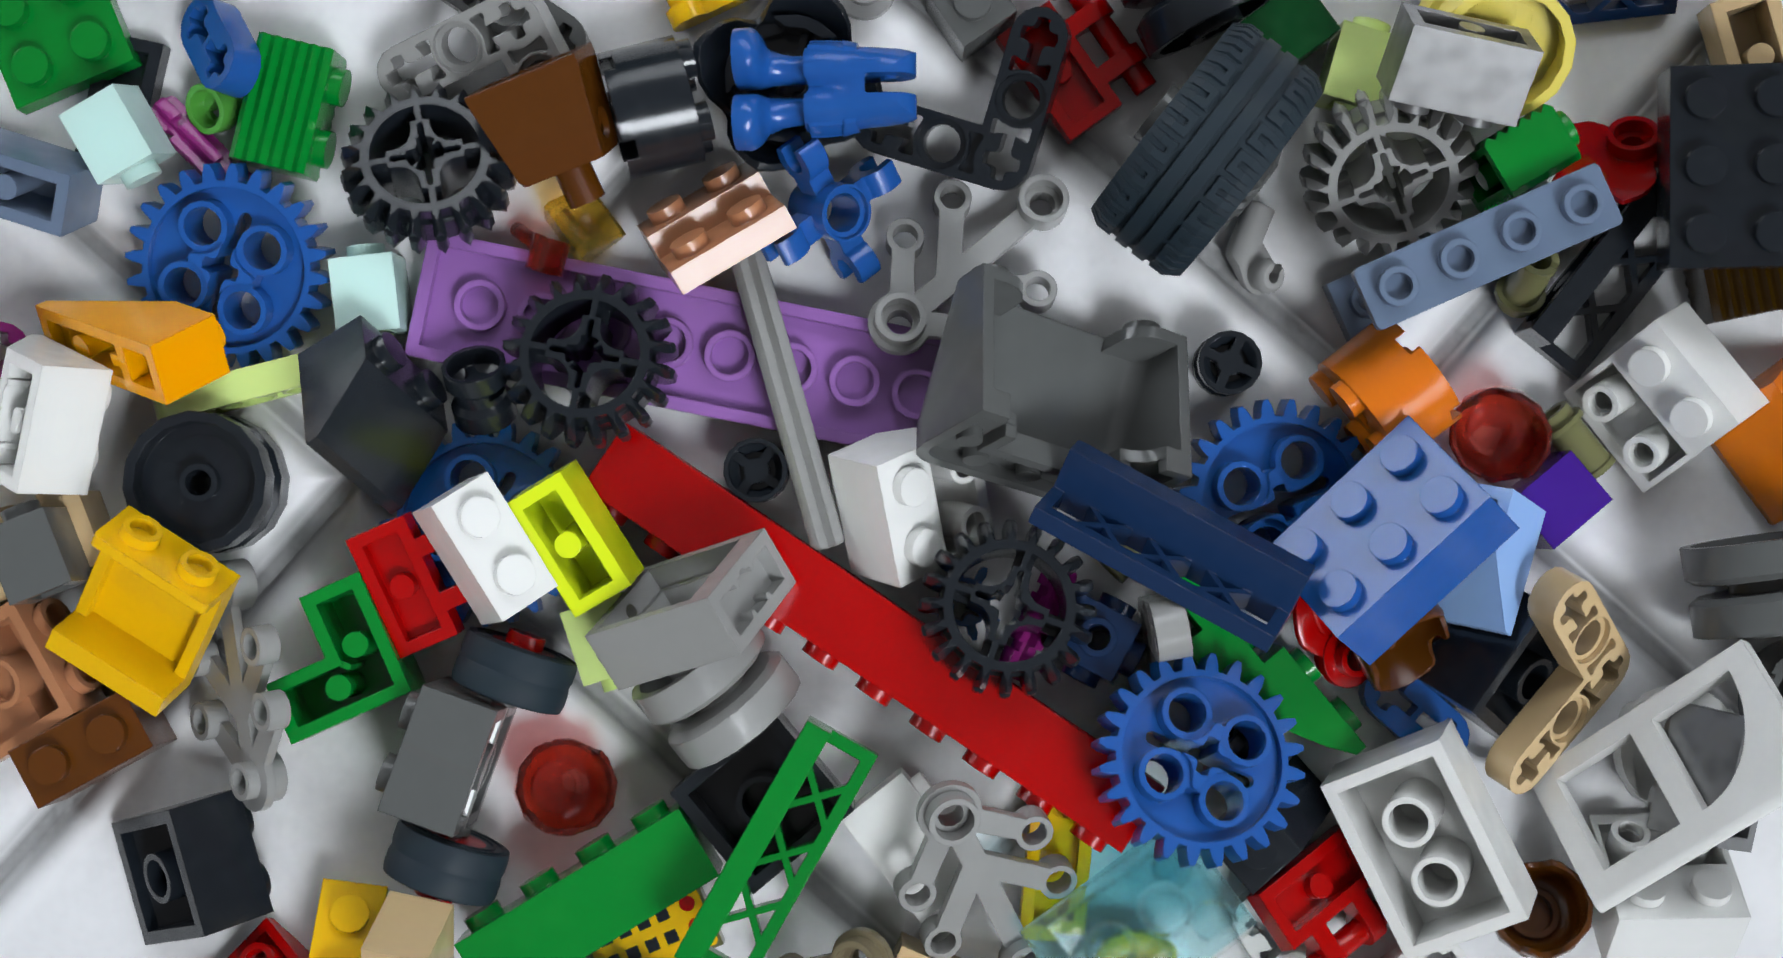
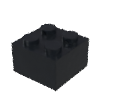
(728, 793)

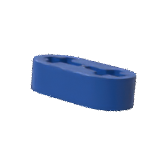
(220, 47)
(1422, 701)

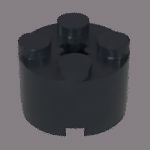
(655, 106)

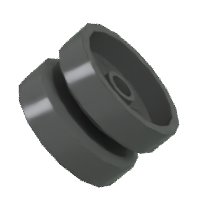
(1755, 586)

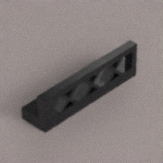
(1577, 287)

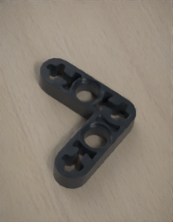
(980, 140)

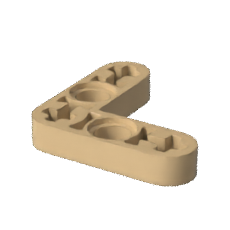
(1589, 670)

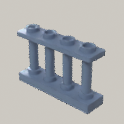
(1474, 252)

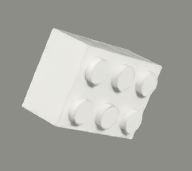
(1430, 841)

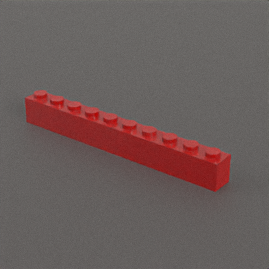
(872, 637)

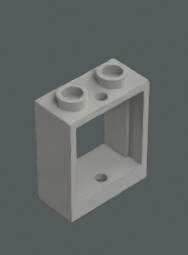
(691, 610)

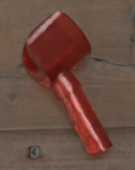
(544, 253)

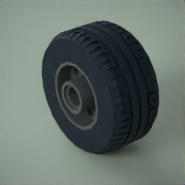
(1207, 149)

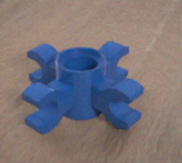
(849, 209)

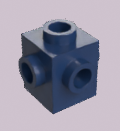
(1123, 650)

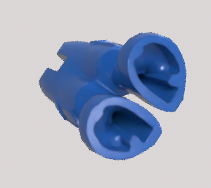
(835, 93)

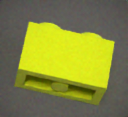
(576, 538)

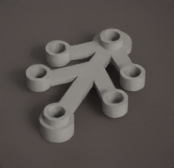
(951, 264)
(260, 715)
(978, 868)

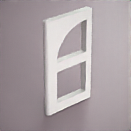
(1749, 797)

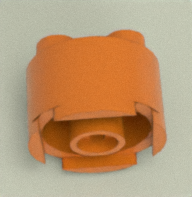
(1383, 384)

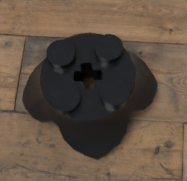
(786, 29)

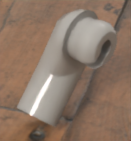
(1248, 254)

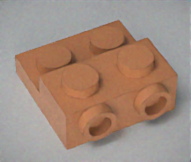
(714, 225)
(34, 682)

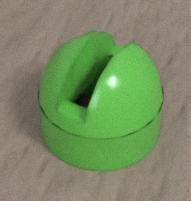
(202, 104)

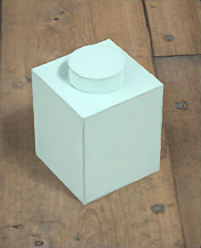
(118, 136)
(371, 286)

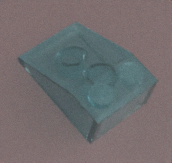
(1143, 912)

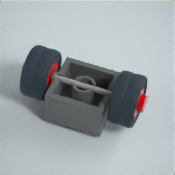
(450, 757)

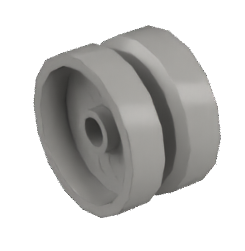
(720, 703)

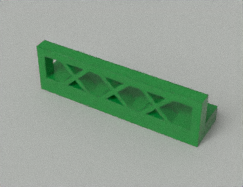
(758, 834)

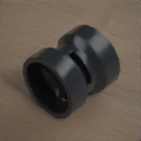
(481, 400)
(748, 468)

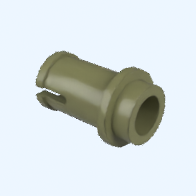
(1523, 291)
(1572, 434)

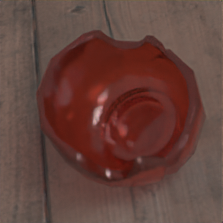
(1500, 434)
(565, 787)

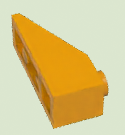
(150, 345)

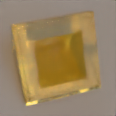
(586, 228)

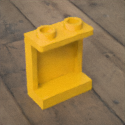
(144, 611)

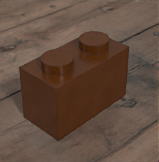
(88, 748)

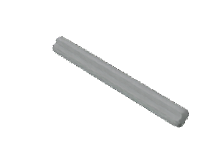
(788, 402)

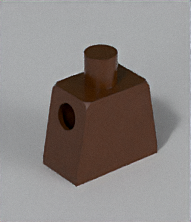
(551, 122)

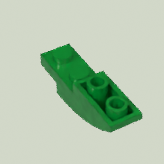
(1285, 674)

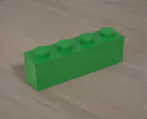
(599, 896)

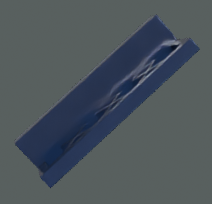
(1174, 542)

